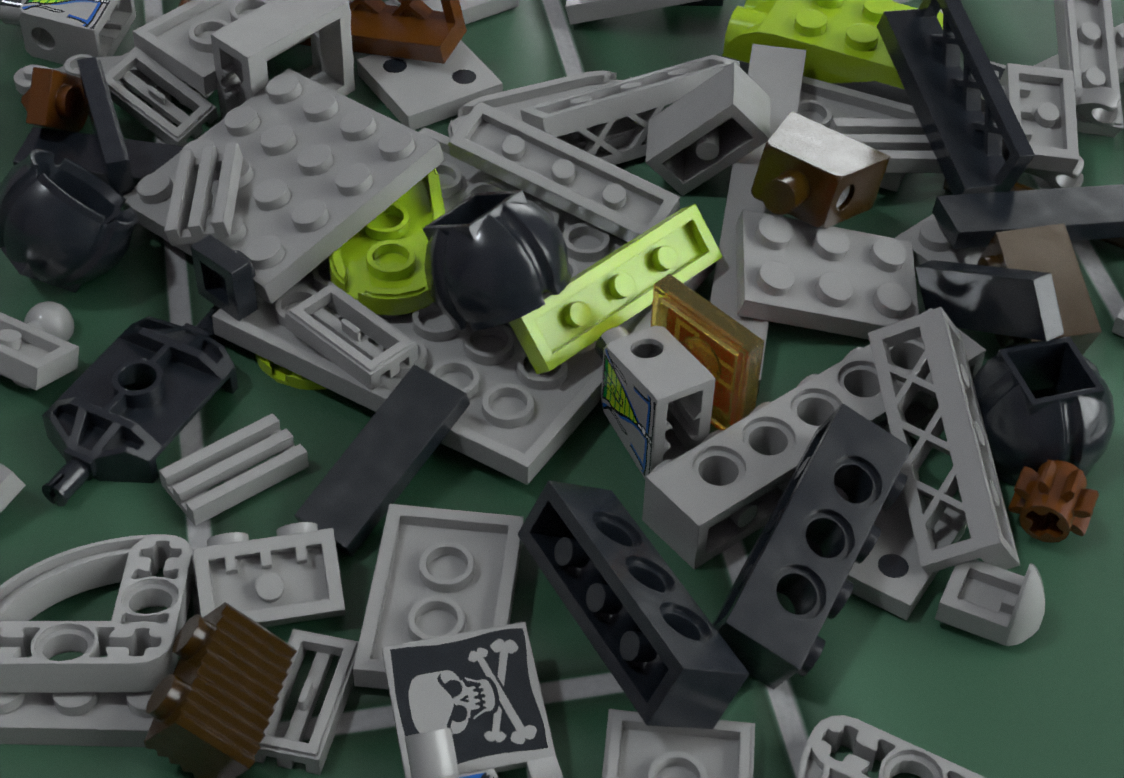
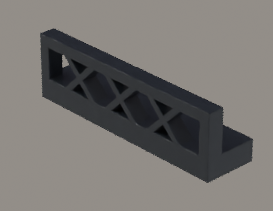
(950, 98)

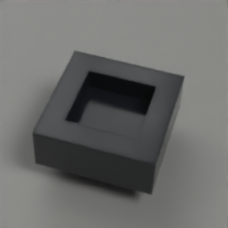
(224, 277)

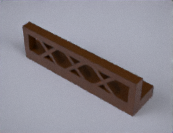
(405, 30)

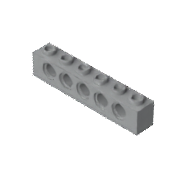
(739, 473)

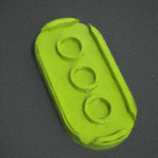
(387, 257)

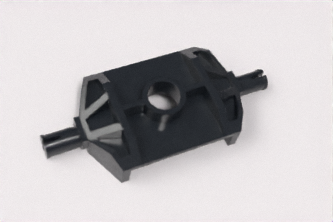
(121, 432)

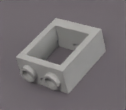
(248, 42)

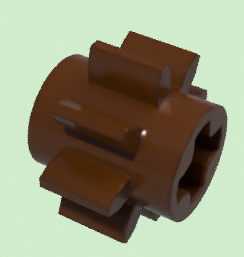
(1053, 501)

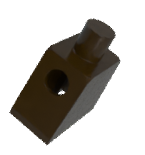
(817, 173)

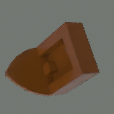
(55, 101)

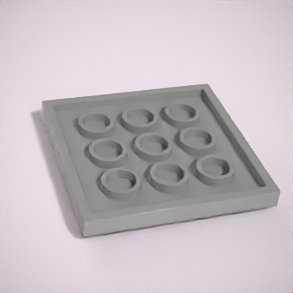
(307, 177)

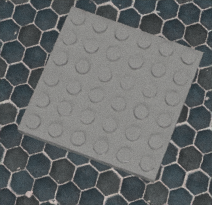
(513, 413)

